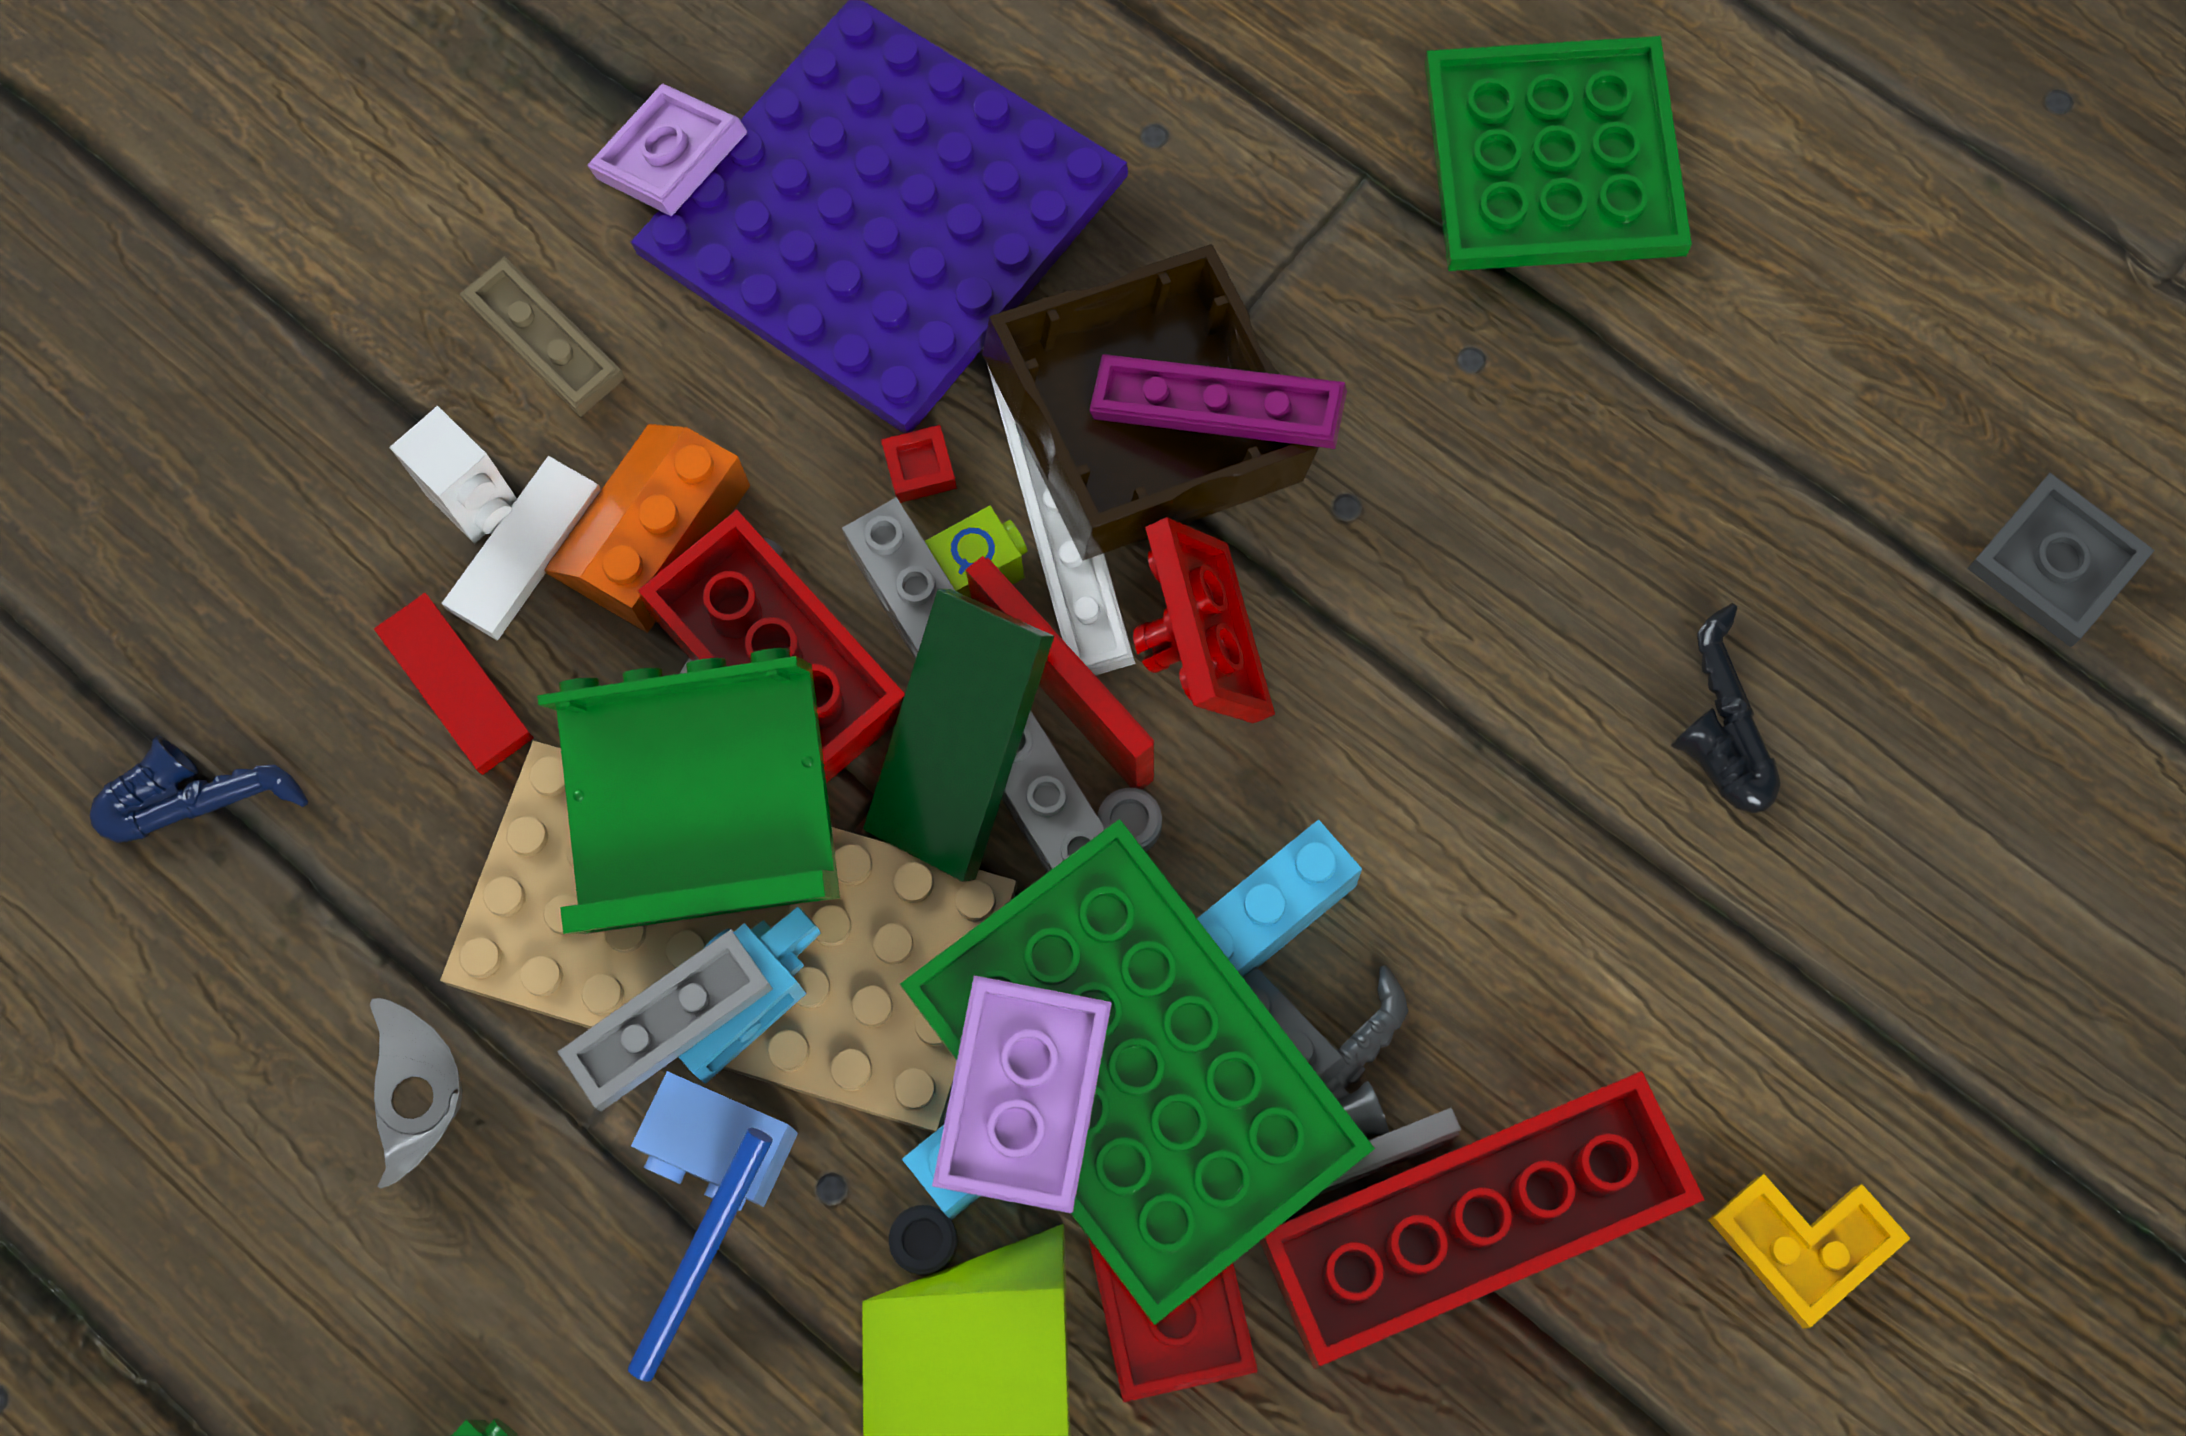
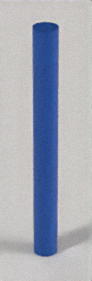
(700, 1254)

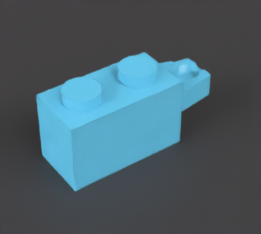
(776, 956)

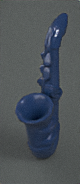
(151, 797)

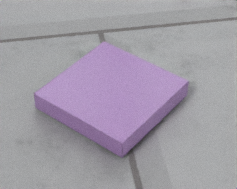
(667, 149)

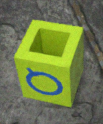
(978, 537)

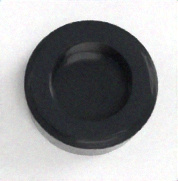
(923, 1240)

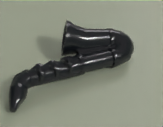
(1733, 753)

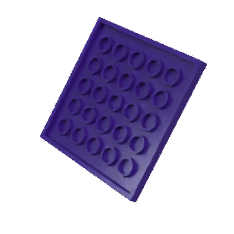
(883, 213)

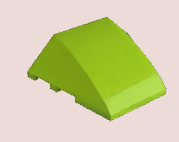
(972, 1347)

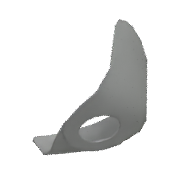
(409, 1050)

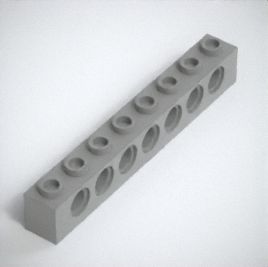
(905, 581)

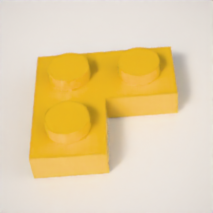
(1805, 1263)

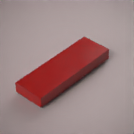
(453, 684)

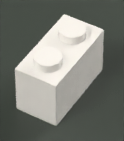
(455, 474)

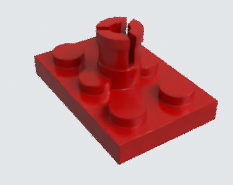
(1203, 624)

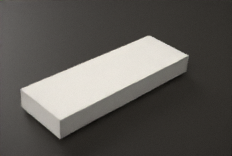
(521, 548)

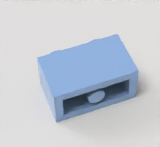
(700, 1133)

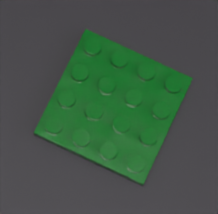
(1556, 154)

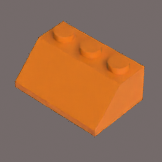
(646, 516)

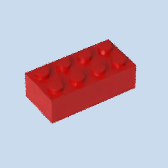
(741, 598)

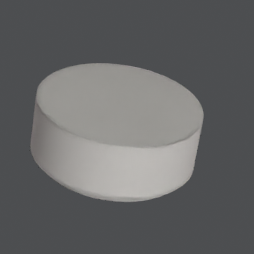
(1136, 811)

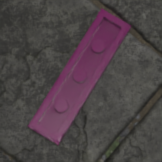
(1219, 401)

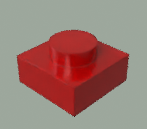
(919, 463)

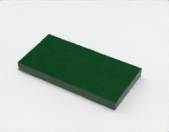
(957, 733)

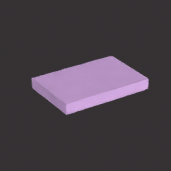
(1022, 1094)

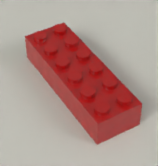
(1479, 1219)

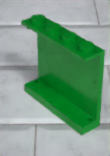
(694, 792)

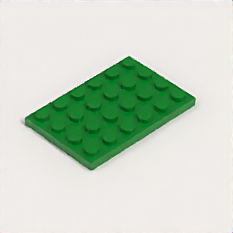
(1201, 1100)

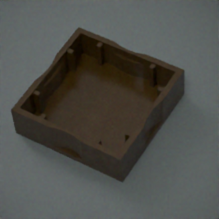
(1123, 475)

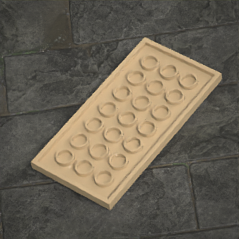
(843, 1042)

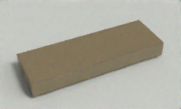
(542, 336)

